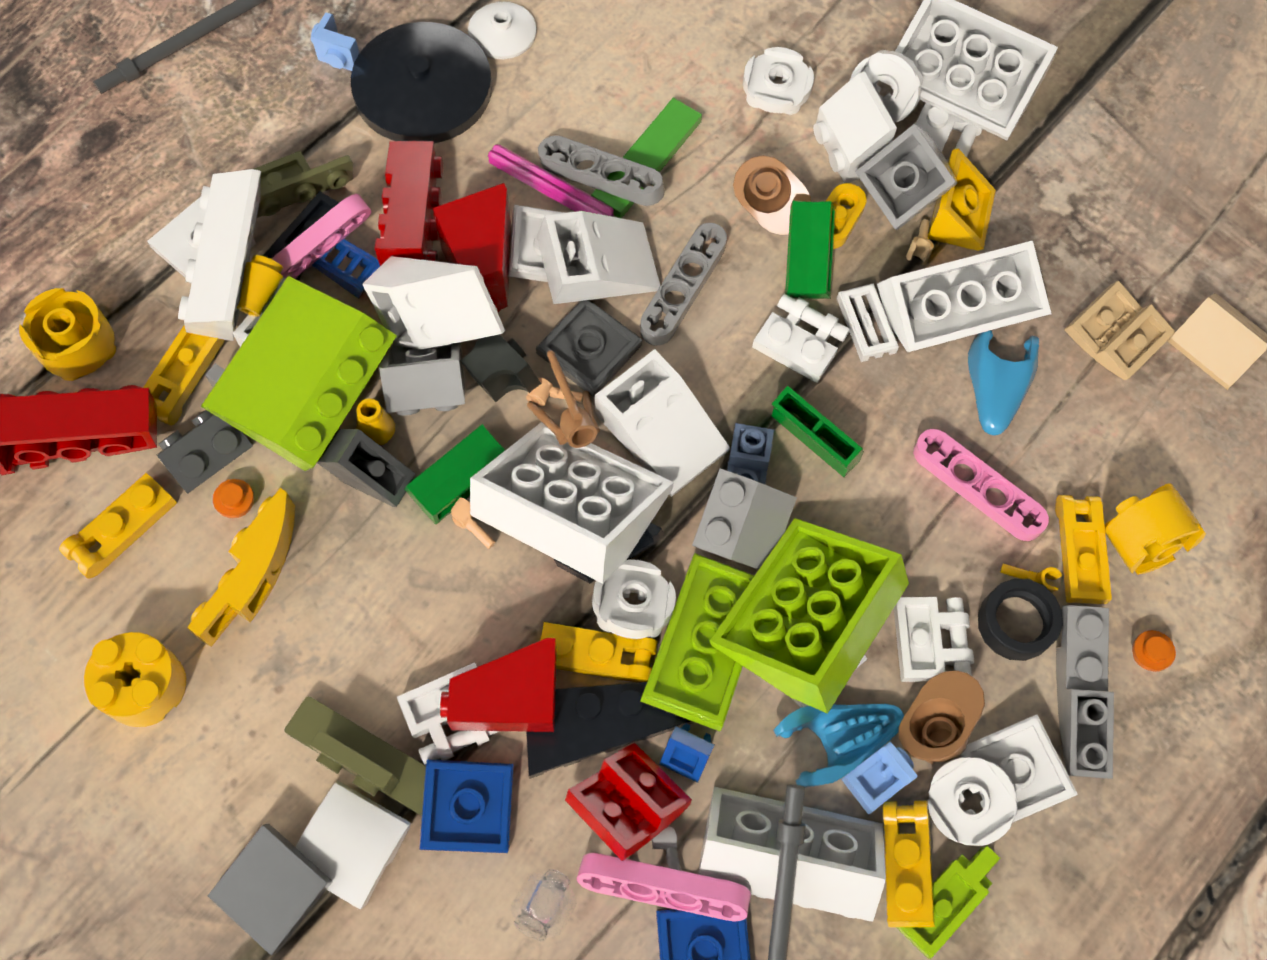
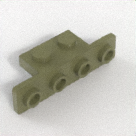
(293, 181)
(359, 752)

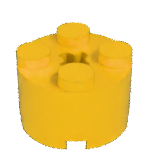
(67, 333)
(1153, 529)
(114, 684)

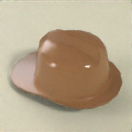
(767, 191)
(942, 717)

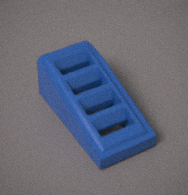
(344, 278)

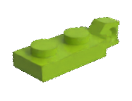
(955, 897)

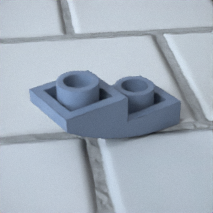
(750, 452)

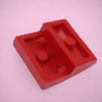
(628, 801)

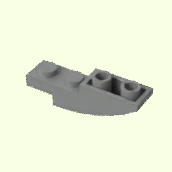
(1083, 693)

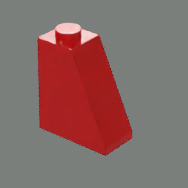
(505, 693)

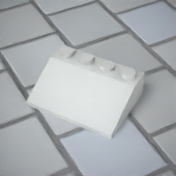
(975, 64)
(568, 501)

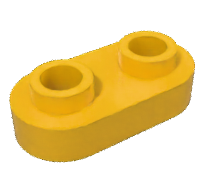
(846, 219)

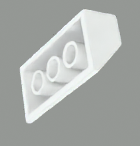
(222, 254)
(965, 296)
(836, 867)

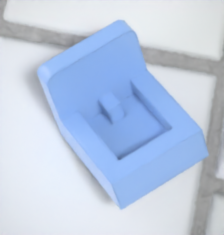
(333, 47)
(880, 777)

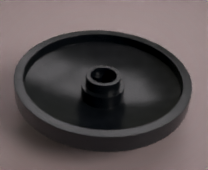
(421, 82)

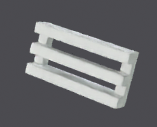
(876, 349)

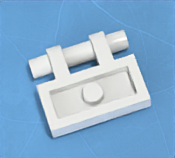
(795, 346)
(920, 639)
(422, 715)

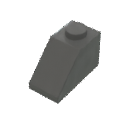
(366, 466)

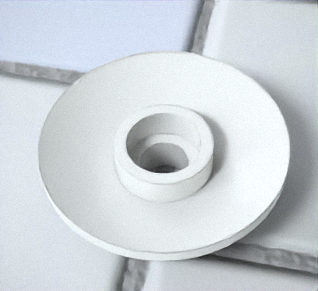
(503, 29)

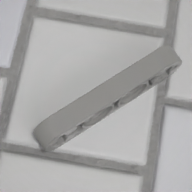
(603, 165)
(679, 281)

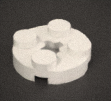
(904, 78)
(777, 97)
(631, 620)
(967, 826)

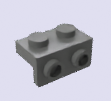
(202, 450)

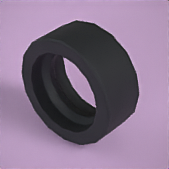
(1040, 598)

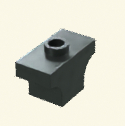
(500, 367)

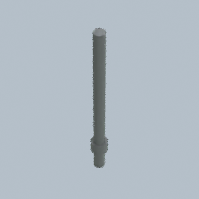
(129, 70)
(791, 835)

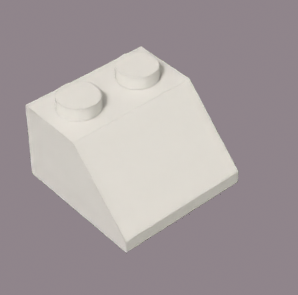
(853, 126)

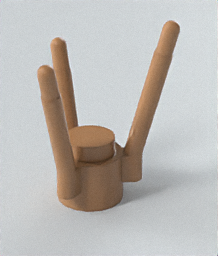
(576, 424)

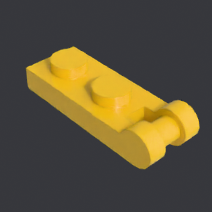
(180, 372)
(118, 526)
(1084, 550)
(600, 652)
(908, 866)

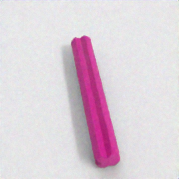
(546, 182)

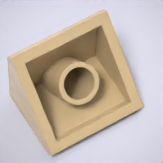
(1220, 340)

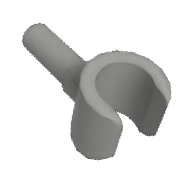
(668, 840)

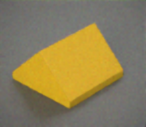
(964, 210)

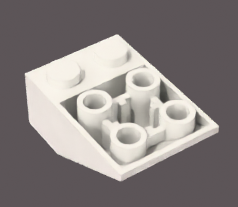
(595, 257)
(432, 302)
(660, 421)

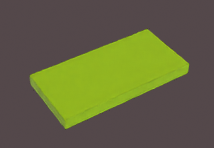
(688, 672)

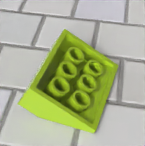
(299, 372)
(812, 612)

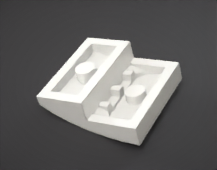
(352, 842)

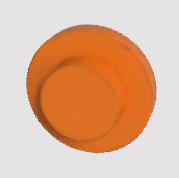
(233, 498)
(1153, 651)

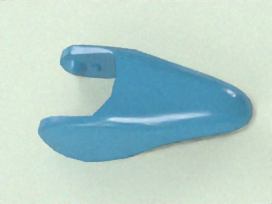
(999, 382)
(847, 734)

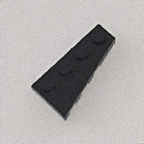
(596, 722)

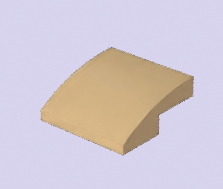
(1119, 331)

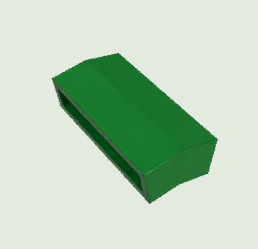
(810, 250)
(820, 426)
(449, 477)

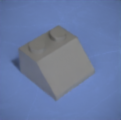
(907, 176)
(422, 379)
(743, 519)

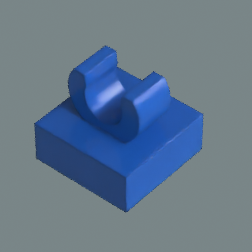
(687, 753)

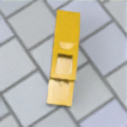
(260, 558)

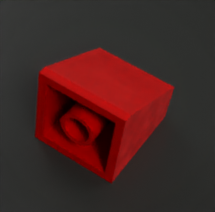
(478, 234)

